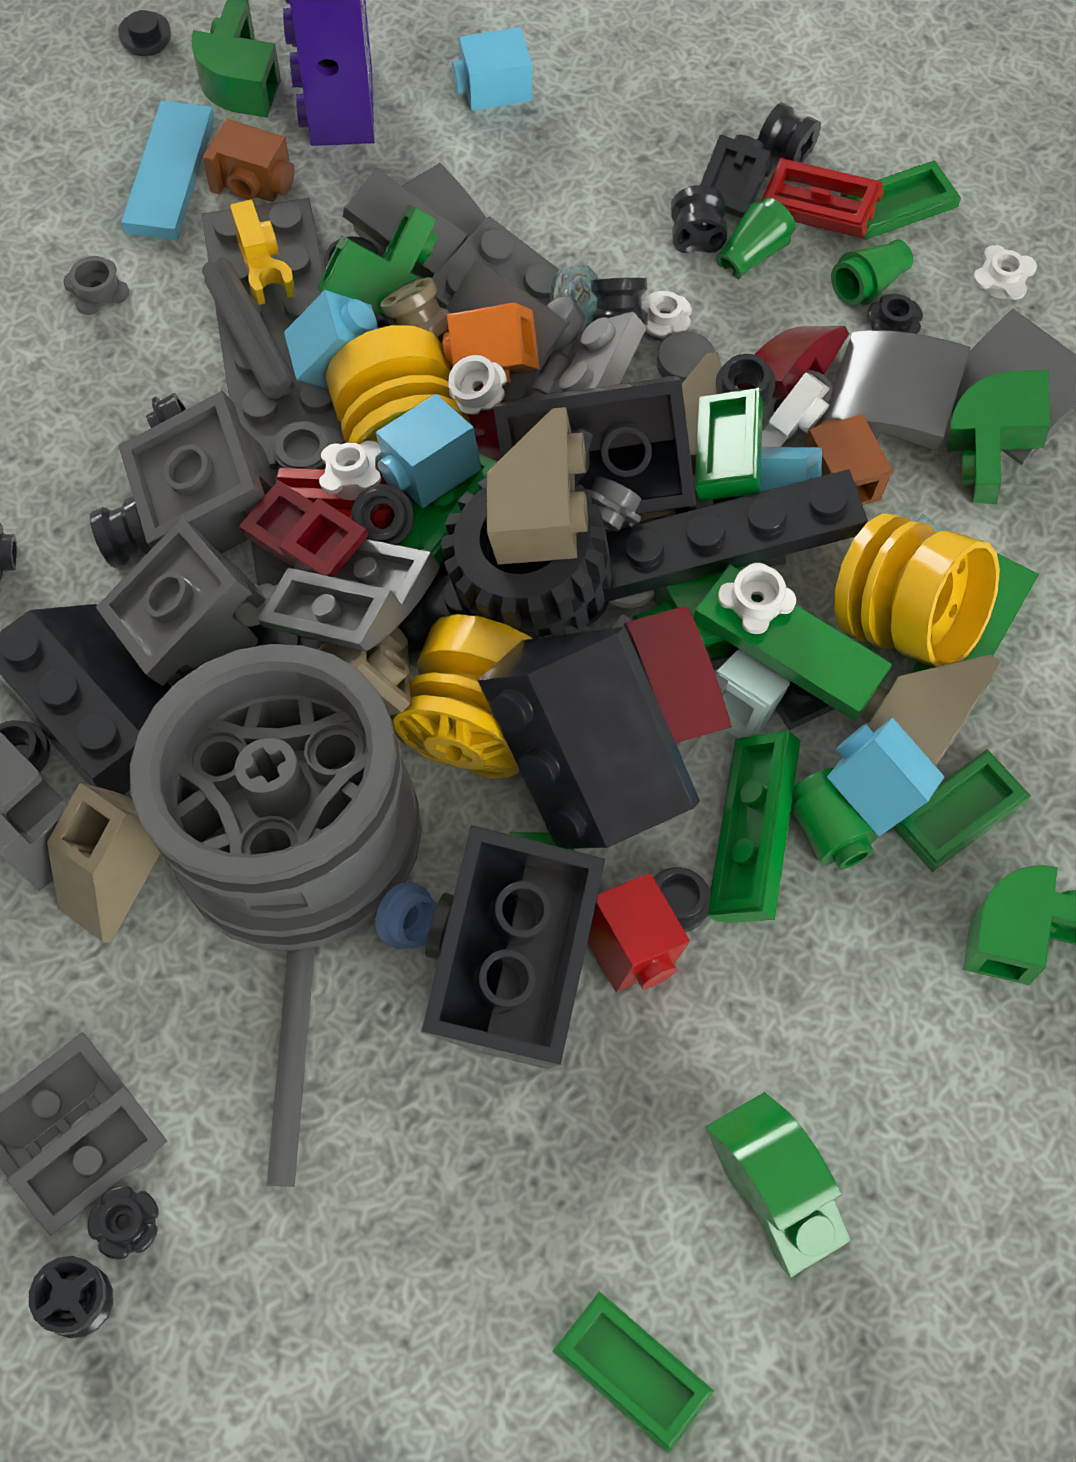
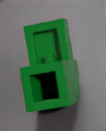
(234, 67)
(371, 277)
(994, 416)
(1015, 924)
(783, 1179)

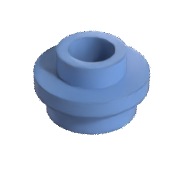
(405, 916)

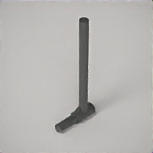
(290, 1069)

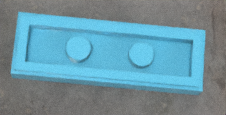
(168, 170)

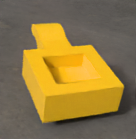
(257, 246)

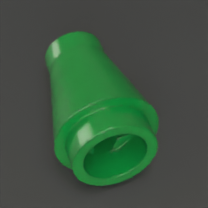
(758, 236)
(867, 272)

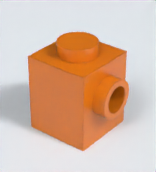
(498, 333)

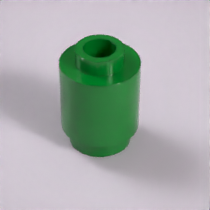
(831, 822)

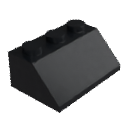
(635, 439)
(79, 689)
(588, 737)
(513, 948)

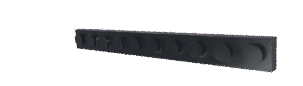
(677, 547)

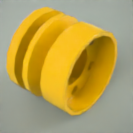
(385, 377)
(916, 589)
(447, 709)

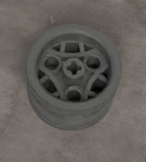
(253, 753)

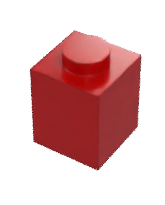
(636, 934)

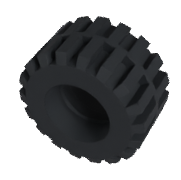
(530, 602)

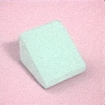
(750, 693)

